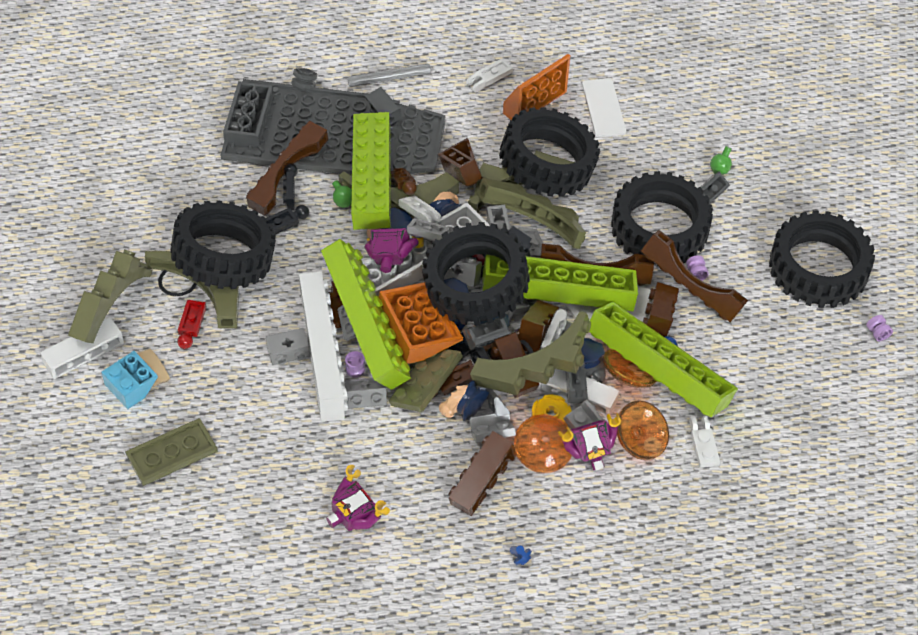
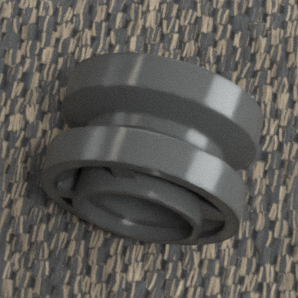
(304, 78)

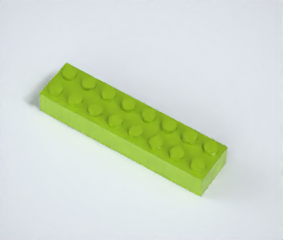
(371, 171)
(570, 282)
(366, 314)
(662, 359)

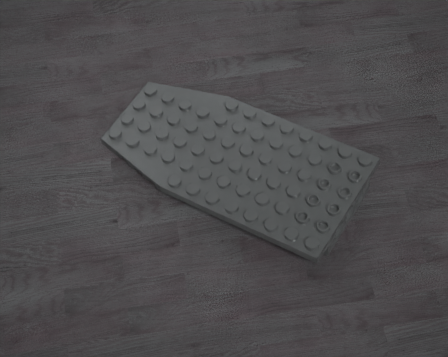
(271, 114)

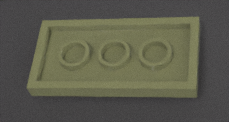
(425, 380)
(171, 451)

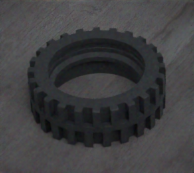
(541, 174)
(667, 190)
(465, 243)
(217, 267)
(814, 287)

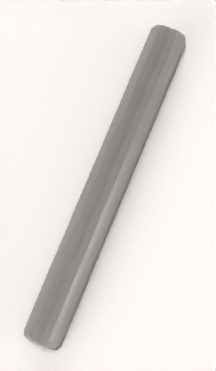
(389, 75)

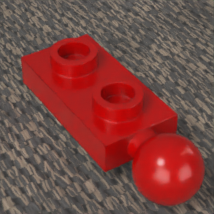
(190, 322)

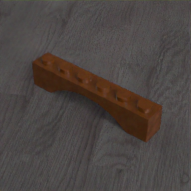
(307, 142)
(638, 262)
(723, 300)

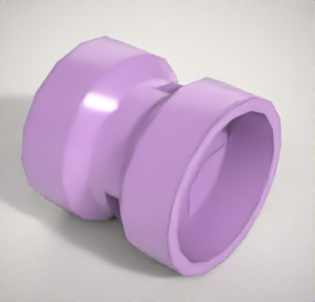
(697, 267)
(879, 327)
(355, 364)

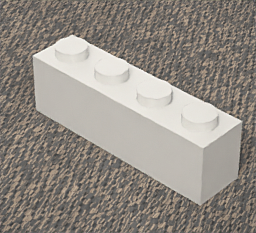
(74, 352)
(599, 394)

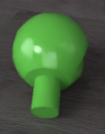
(721, 162)
(342, 195)

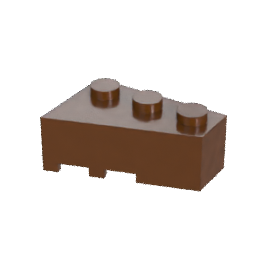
(461, 163)
(661, 308)
(536, 324)
(509, 348)

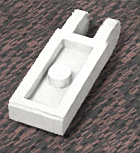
(489, 75)
(420, 209)
(555, 329)
(704, 443)

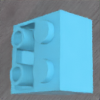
(129, 379)

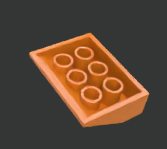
(539, 89)
(417, 324)

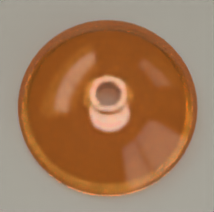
(626, 371)
(650, 430)
(534, 452)

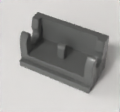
(383, 103)
(485, 333)
(577, 385)

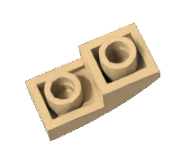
(156, 365)

